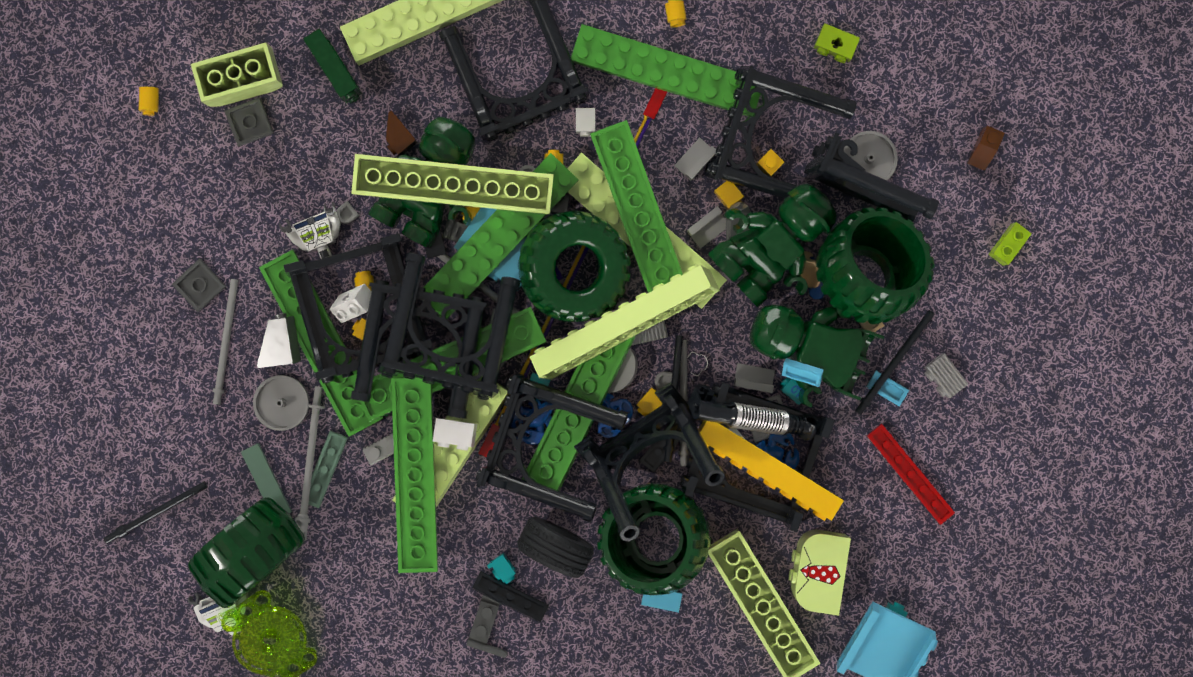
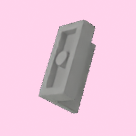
(695, 159)
(707, 227)
(754, 378)

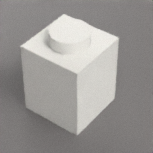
(585, 121)

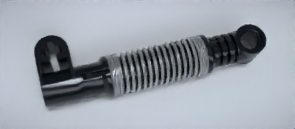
(741, 416)

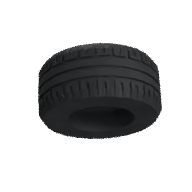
(555, 547)

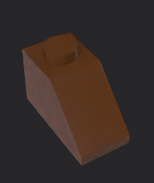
(398, 136)
(985, 147)

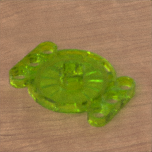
(270, 623)

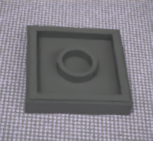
(249, 122)
(199, 285)

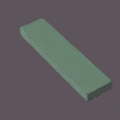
(326, 467)
(264, 476)

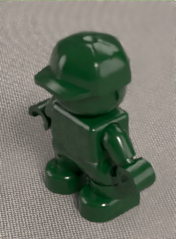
(442, 143)
(772, 245)
(784, 334)

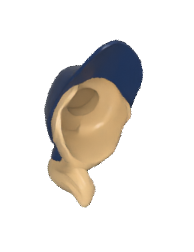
(809, 275)

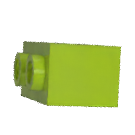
(846, 41)
(1010, 244)

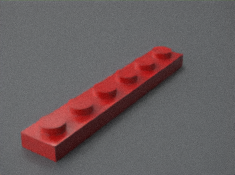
(910, 474)

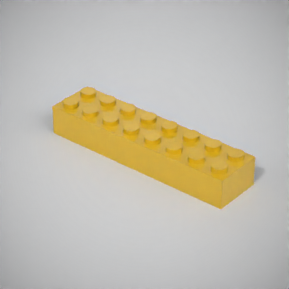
(771, 470)

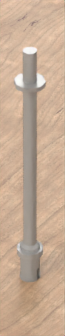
(303, 519)

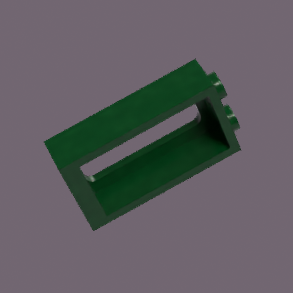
(333, 66)

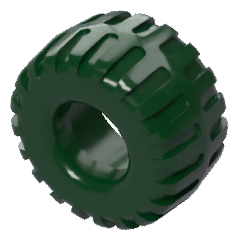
(889, 243)
(539, 259)
(245, 552)
(630, 564)

